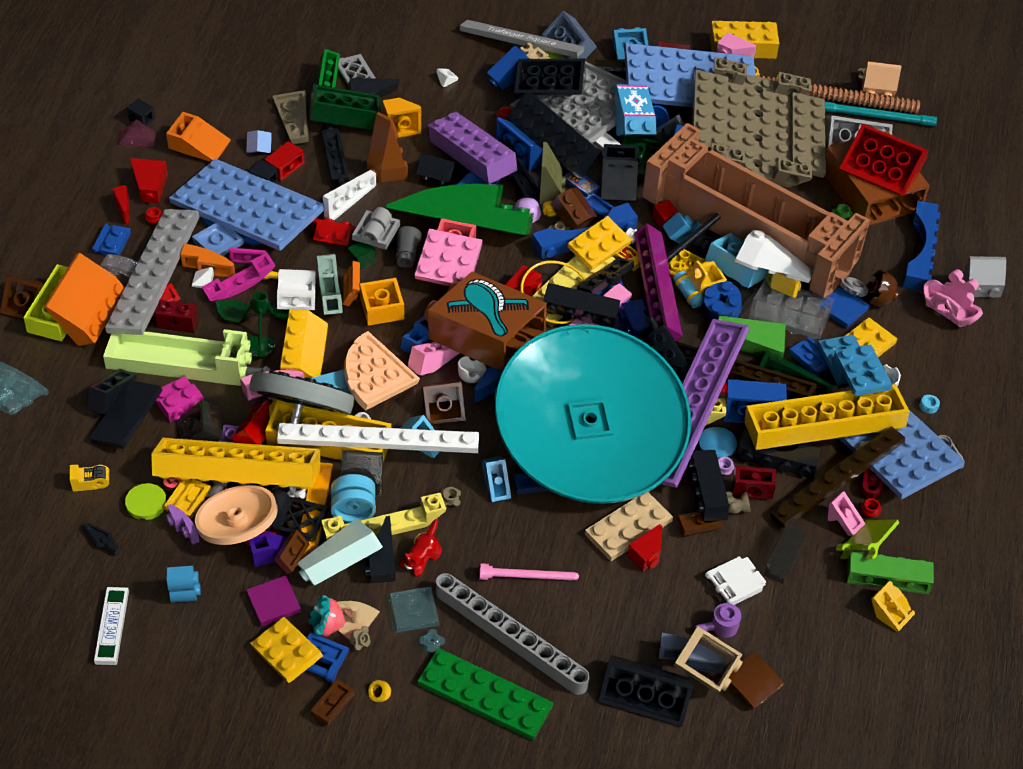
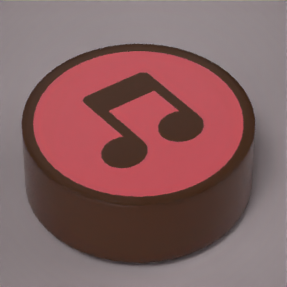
(171, 483)

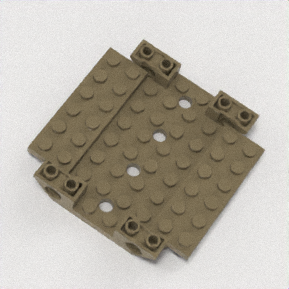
(788, 125)

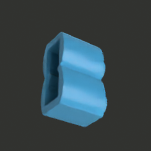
(183, 584)

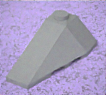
(846, 129)

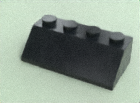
(646, 690)

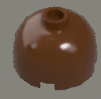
(882, 289)

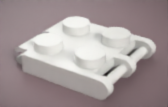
(736, 580)

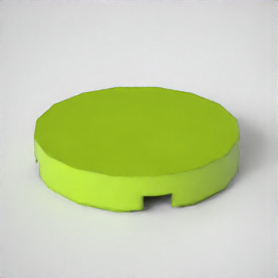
(145, 501)

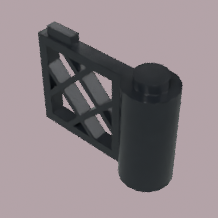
(284, 504)

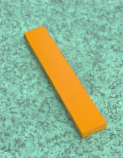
(319, 495)

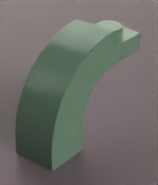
(329, 284)

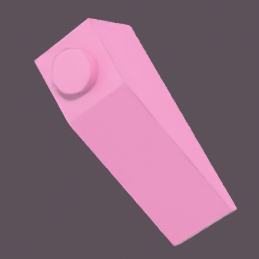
(429, 357)

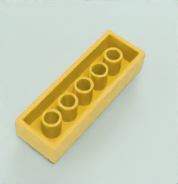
(283, 413)

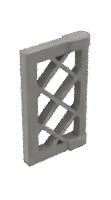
(349, 62)

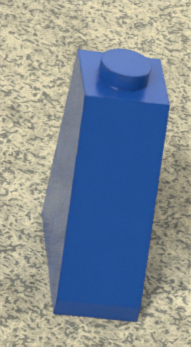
(505, 70)

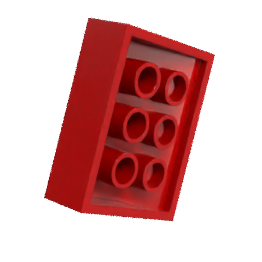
(884, 160)

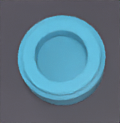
(929, 404)

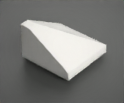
(446, 76)
(203, 277)

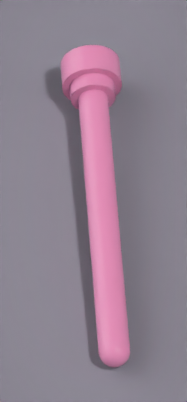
(488, 571)

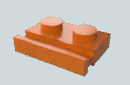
(351, 284)

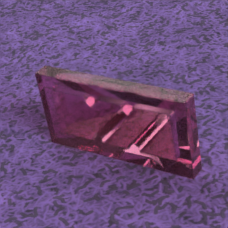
(137, 135)

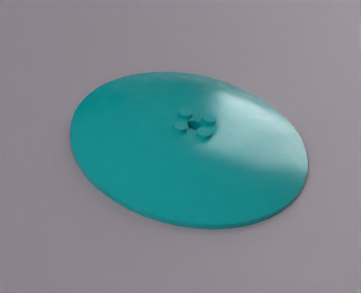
(600, 374)

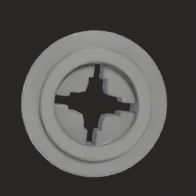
(854, 286)

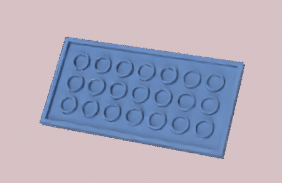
(672, 70)
(247, 204)

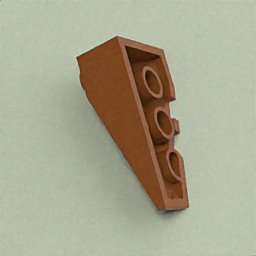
(385, 153)

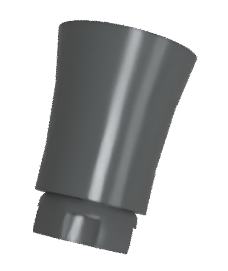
(407, 245)

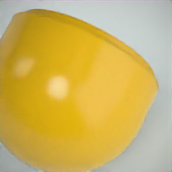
(386, 691)

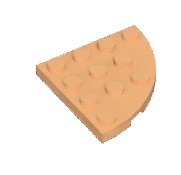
(375, 372)

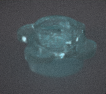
(432, 646)

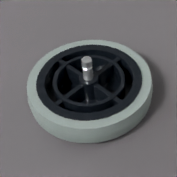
(301, 392)

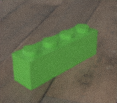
(904, 573)

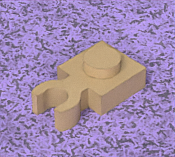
(535, 53)

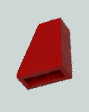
(149, 178)

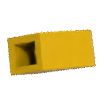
(783, 284)

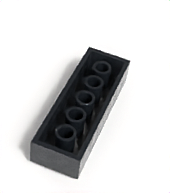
(545, 125)

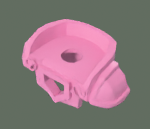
(956, 296)

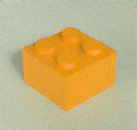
(382, 301)

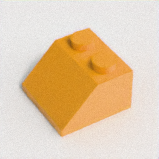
(405, 116)

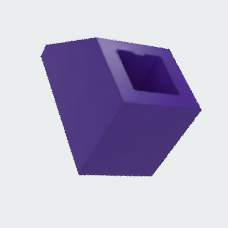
(265, 548)

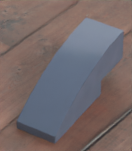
(700, 659)

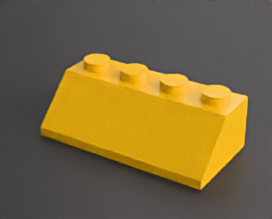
(304, 343)

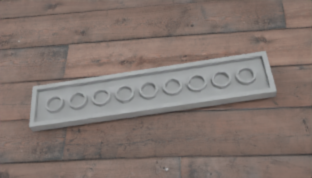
(152, 272)

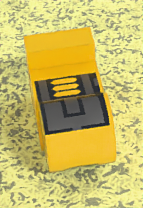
(89, 477)

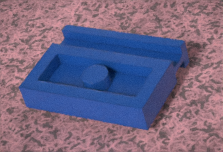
(111, 240)
(809, 356)

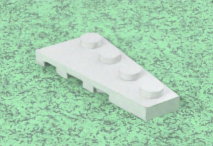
(345, 196)

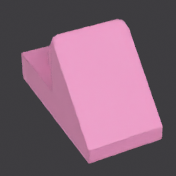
(844, 511)

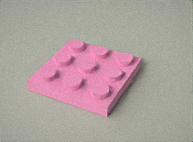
(447, 257)

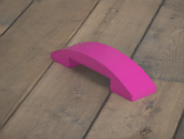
(241, 281)

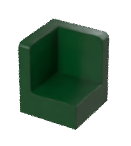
(363, 253)

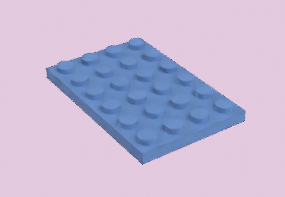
(914, 463)

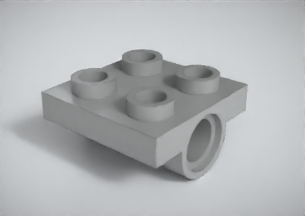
(376, 228)

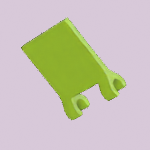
(868, 538)

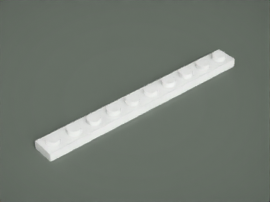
(378, 438)

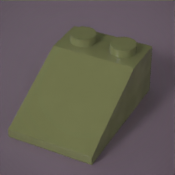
(551, 176)

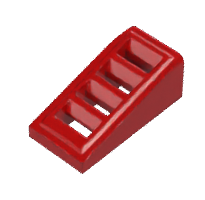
(122, 202)

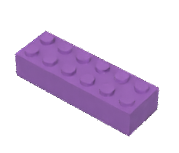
(472, 147)

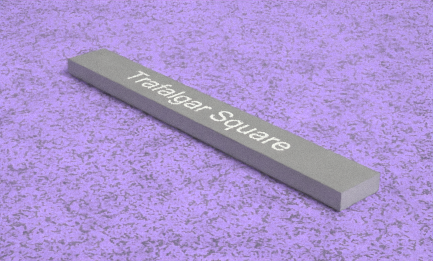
(522, 38)

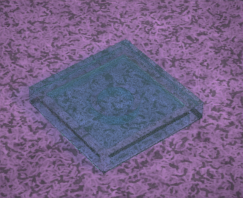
(414, 609)

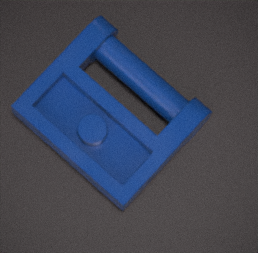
(333, 655)

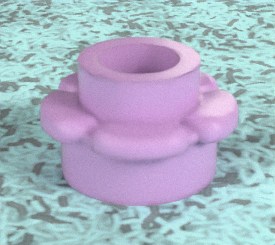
(726, 462)

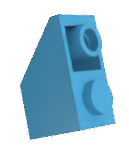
(680, 227)

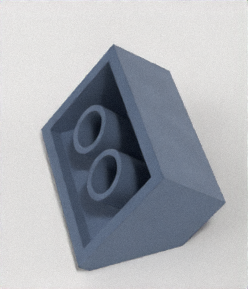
(568, 30)

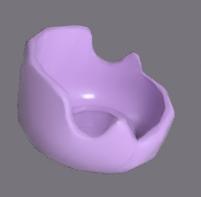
(529, 203)

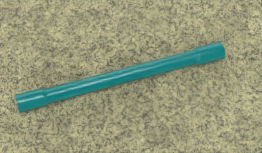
(919, 119)

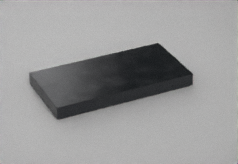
(126, 414)

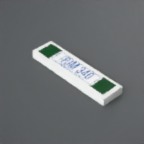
(111, 626)

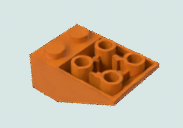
(196, 138)

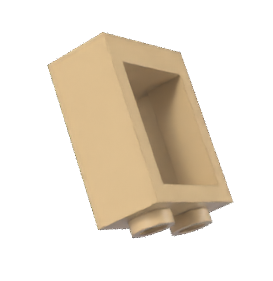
(733, 666)

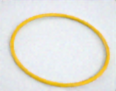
(557, 262)

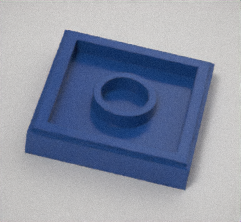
(847, 307)

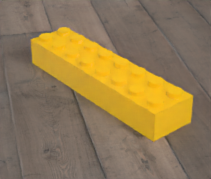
(824, 417)
(236, 462)

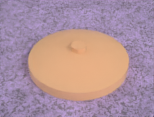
(236, 514)

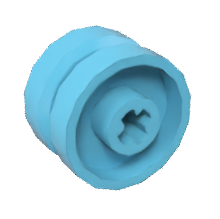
(353, 497)

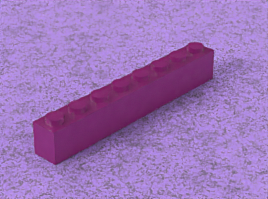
(657, 279)

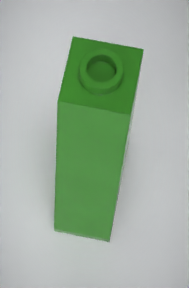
(761, 337)

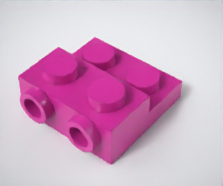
(178, 398)

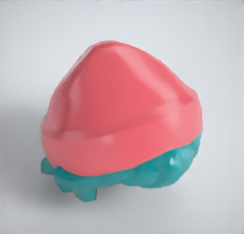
(326, 617)

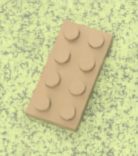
(627, 524)

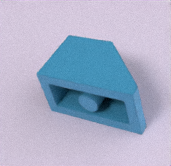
(496, 478)

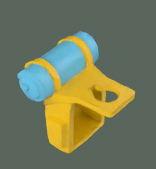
(697, 281)

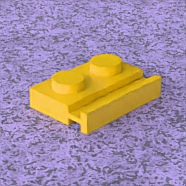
(188, 496)

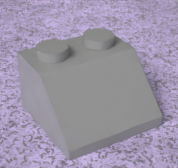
(989, 273)

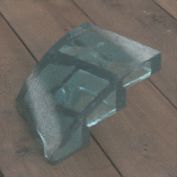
(17, 389)

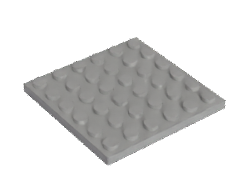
(592, 111)

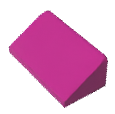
(244, 255)

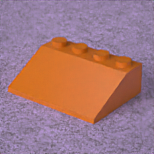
(84, 300)

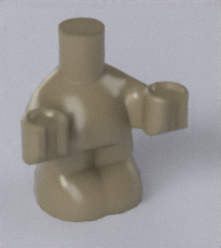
(739, 503)

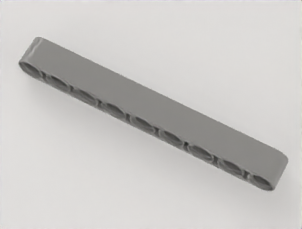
(516, 641)

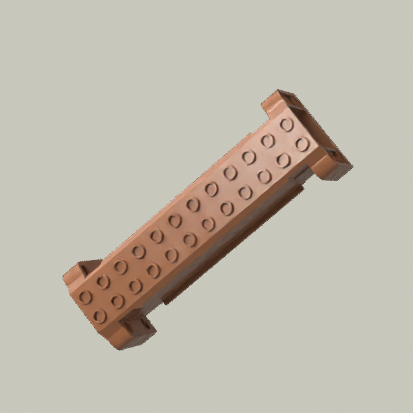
(709, 183)

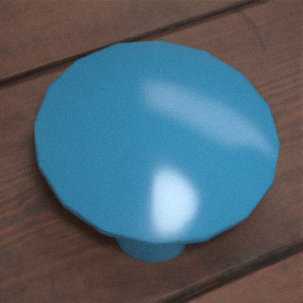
(720, 440)

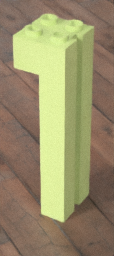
(181, 356)

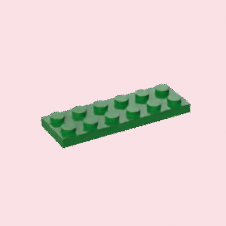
(485, 694)

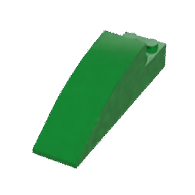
(468, 204)

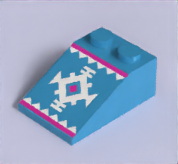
(634, 111)

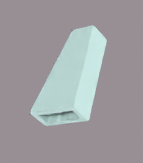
(339, 552)

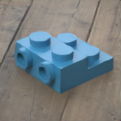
(632, 36)

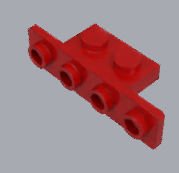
(333, 233)

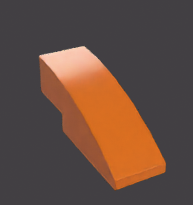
(202, 258)

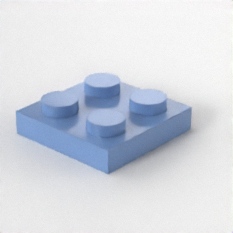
(218, 239)

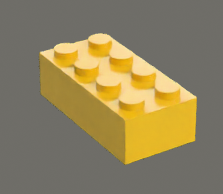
(761, 34)

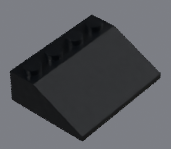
(550, 76)

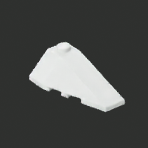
(767, 253)

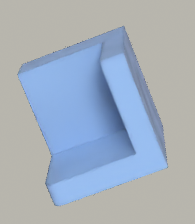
(258, 142)

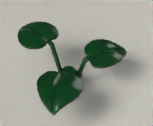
(235, 310)

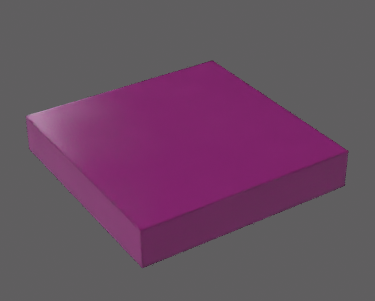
(273, 600)

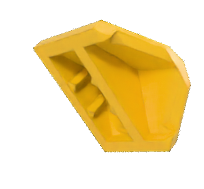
(892, 606)

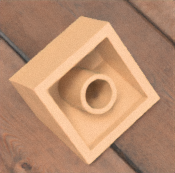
(881, 79)

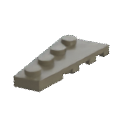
(294, 115)

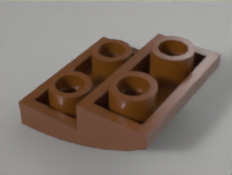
(754, 681)

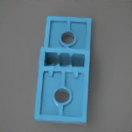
(854, 365)

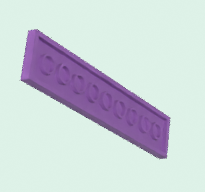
(706, 381)

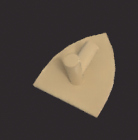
(356, 616)

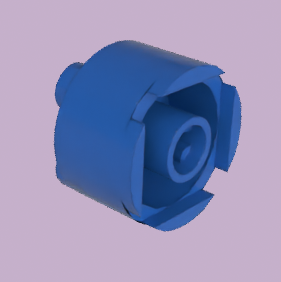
(722, 300)

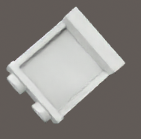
(296, 289)

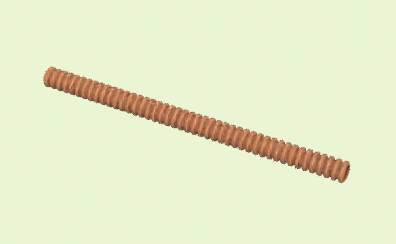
(863, 98)

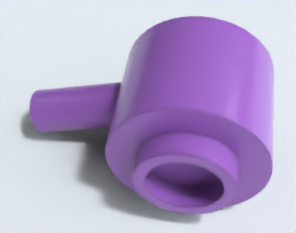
(724, 621)

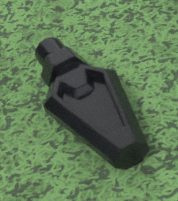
(101, 538)

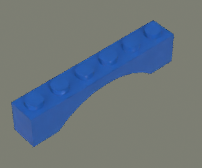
(924, 222)
(554, 242)

